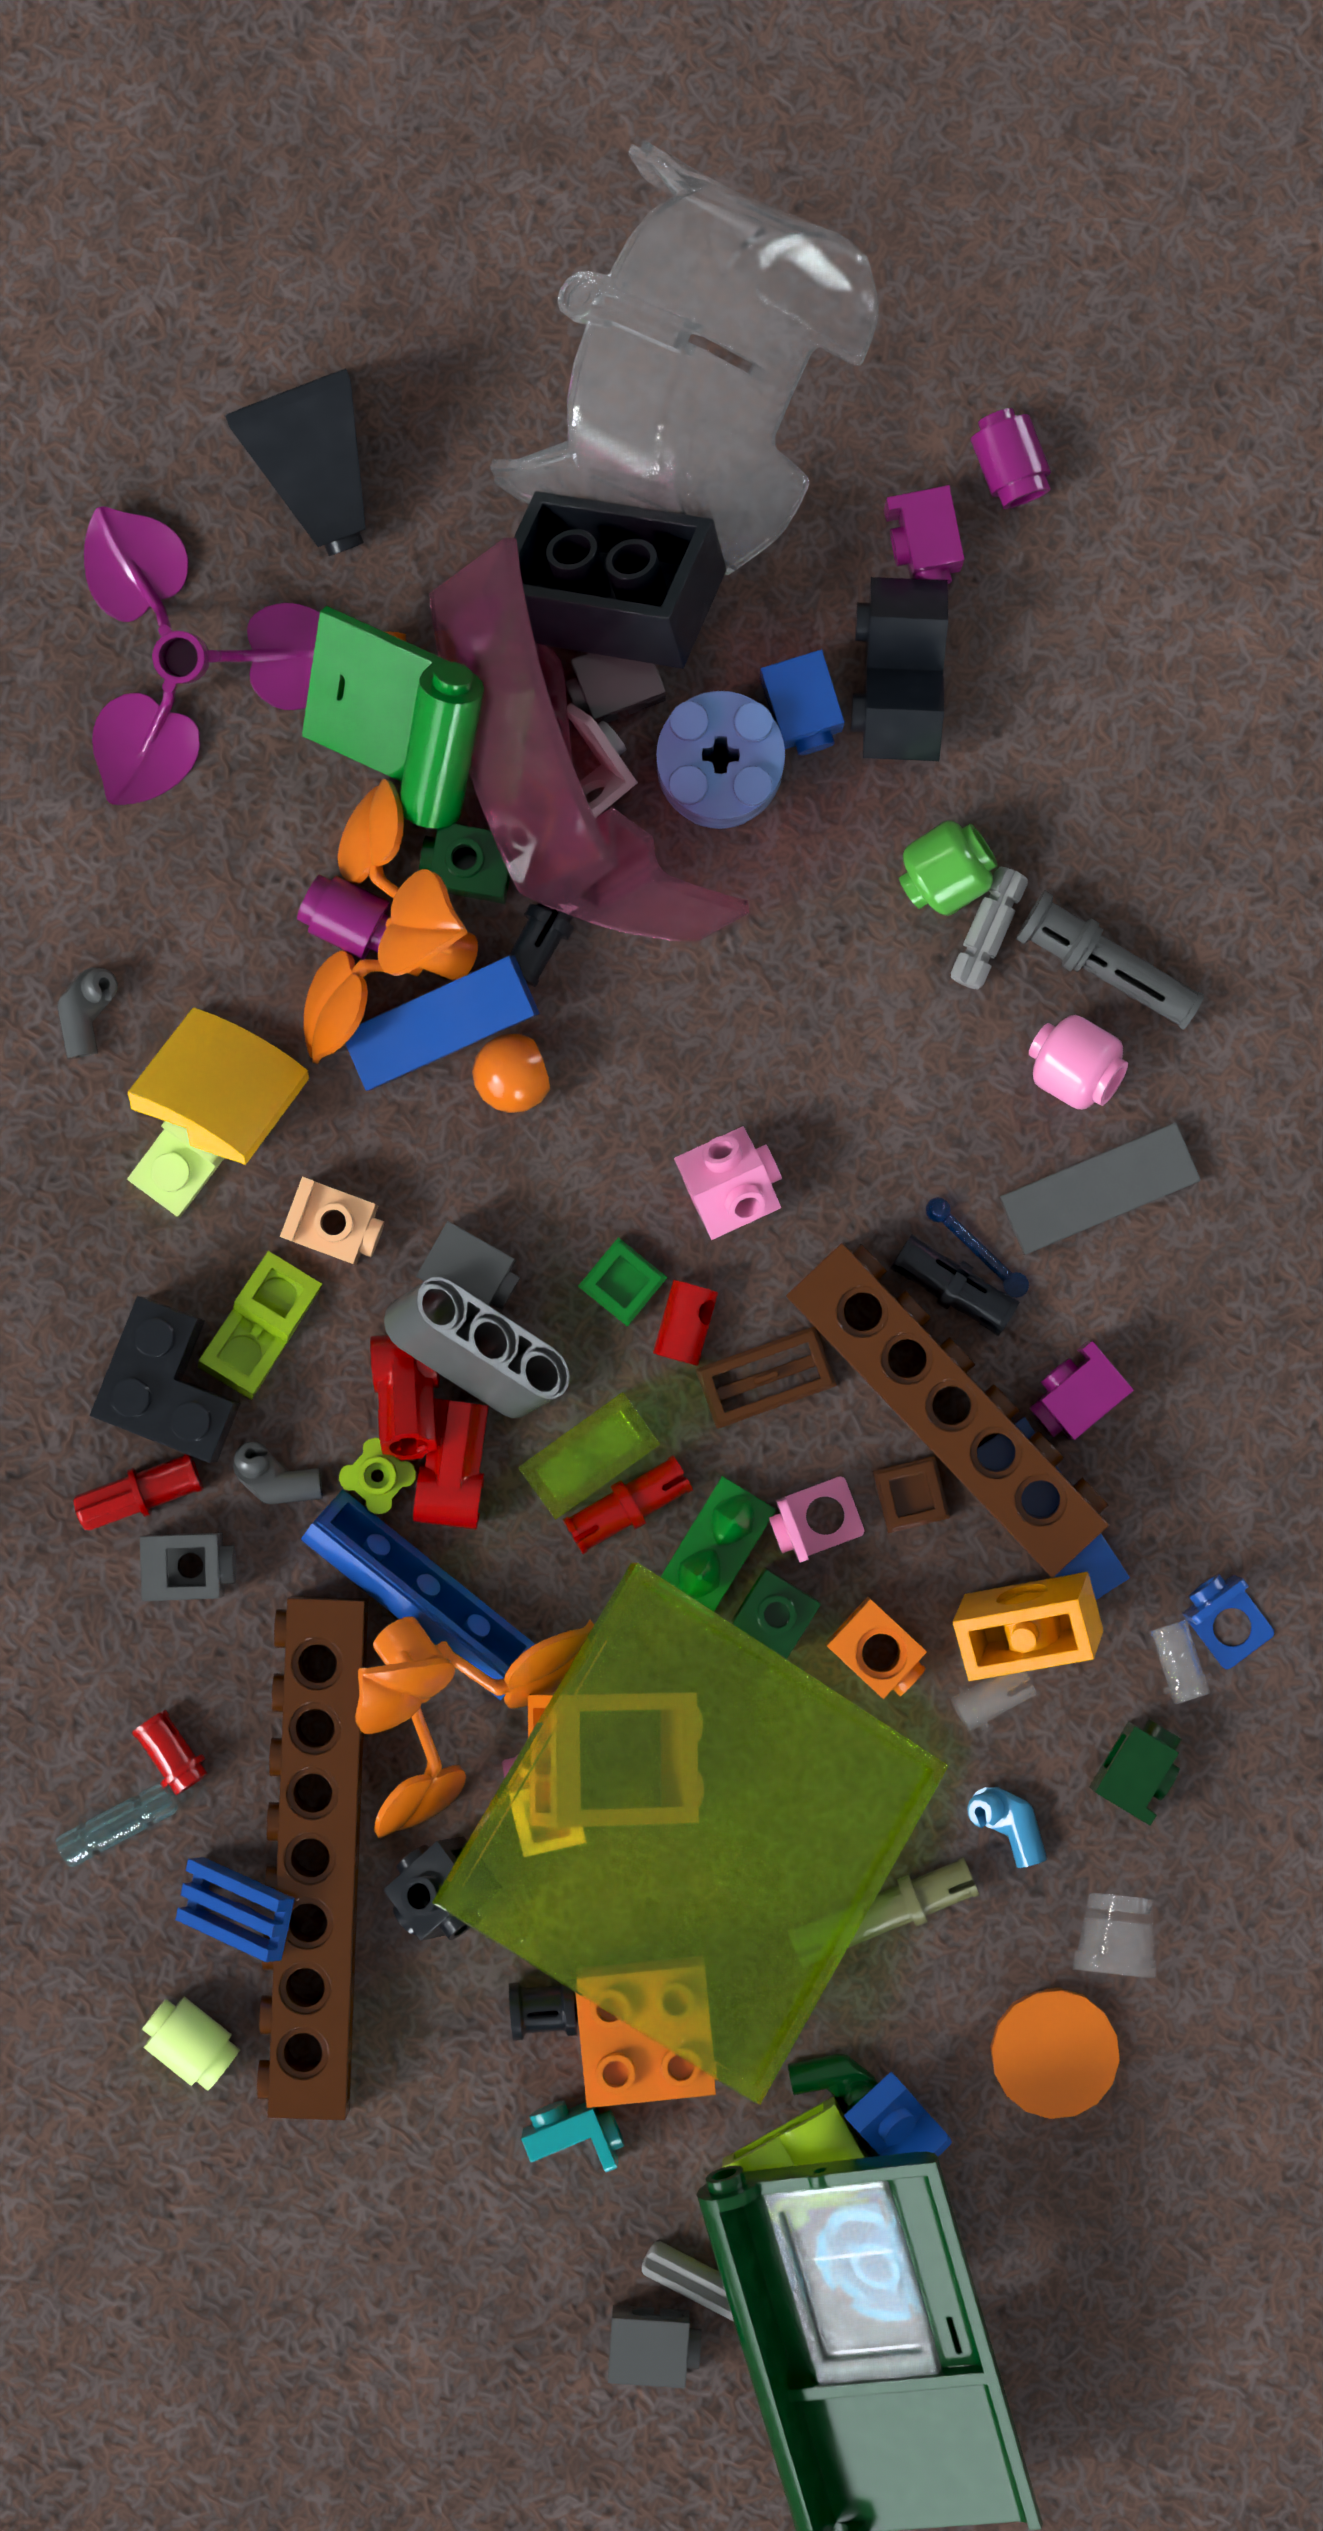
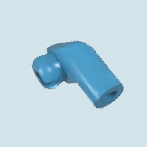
(1011, 1817)

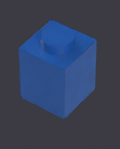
(803, 702)

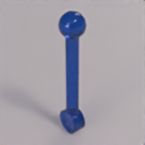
(1014, 1283)

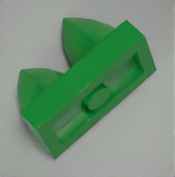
(718, 1543)

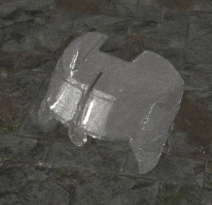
(669, 420)

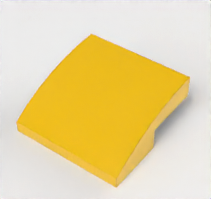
(219, 1085)

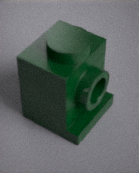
(1138, 1769)

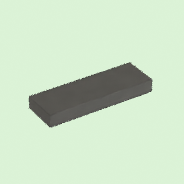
(1099, 1188)

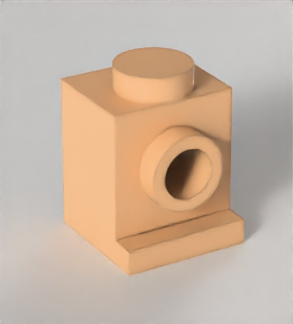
(307, 1215)

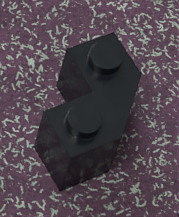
(903, 669)

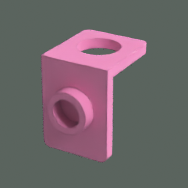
(792, 1526)

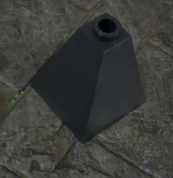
(310, 456)

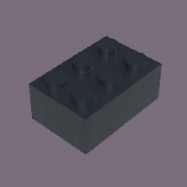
(617, 577)

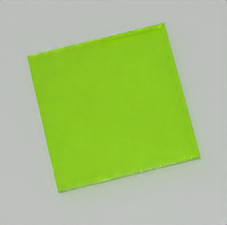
(692, 1833)

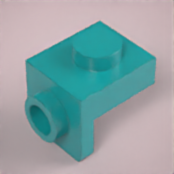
(558, 2128)

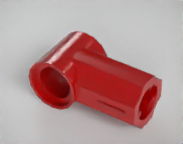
(405, 1400)
(451, 1477)

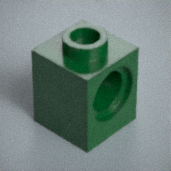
(775, 1612)

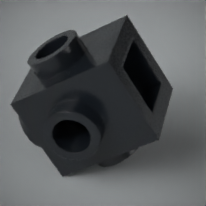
(417, 1885)

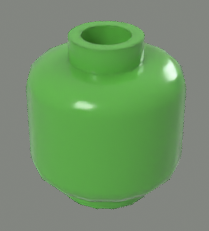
(947, 867)

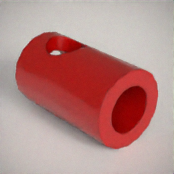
(685, 1322)

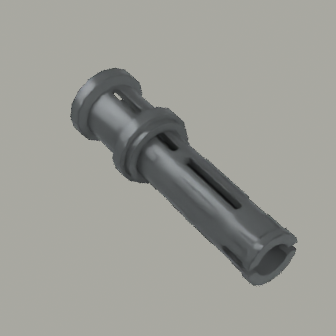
(1083, 946)

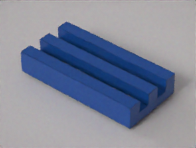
(200, 1896)

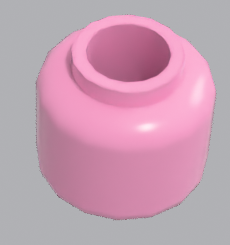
(1078, 1062)

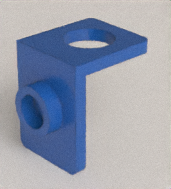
(1215, 1597)

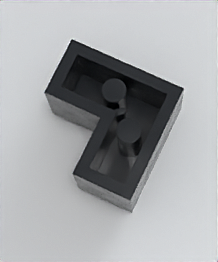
(146, 1386)

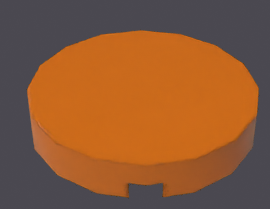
(1055, 2053)

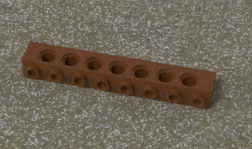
(321, 2087)

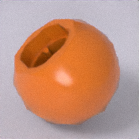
(511, 1073)

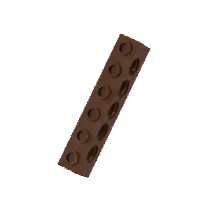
(1050, 1538)

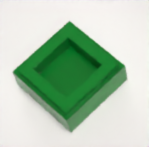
(622, 1281)

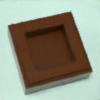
(911, 1494)

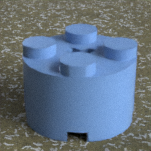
(746, 733)

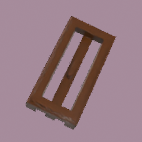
(817, 1358)

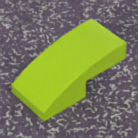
(259, 1325)

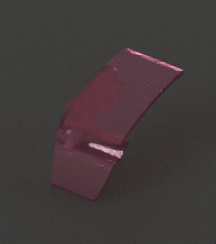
(527, 779)

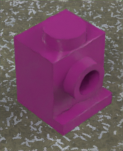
(927, 533)
(1079, 1393)

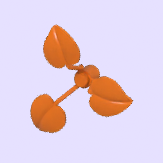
(417, 937)
(419, 1670)

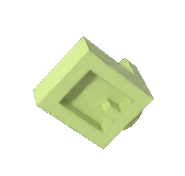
(174, 1170)

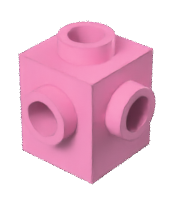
(725, 1174)

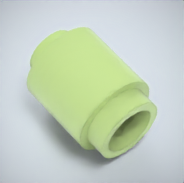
(189, 2042)

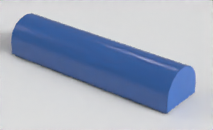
(413, 1585)

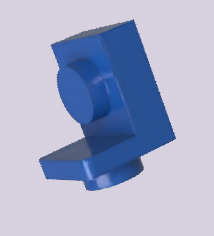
(896, 2121)

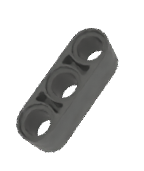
(476, 1347)

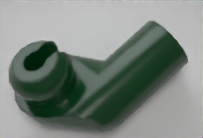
(834, 2072)

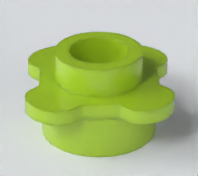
(377, 1494)

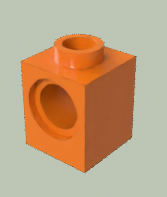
(851, 1636)

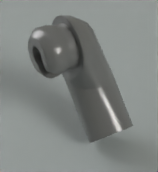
(81, 1006)
(270, 1480)

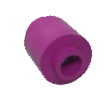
(1011, 458)
(344, 915)

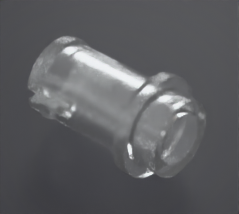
(1180, 1662)
(991, 1698)

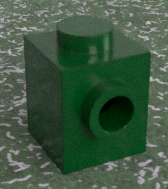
(467, 862)

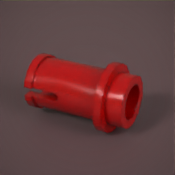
(170, 1753)

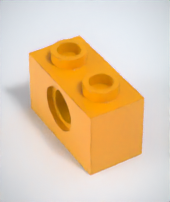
(1028, 1626)

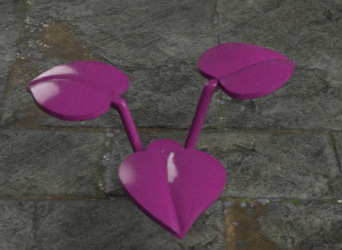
(135, 741)

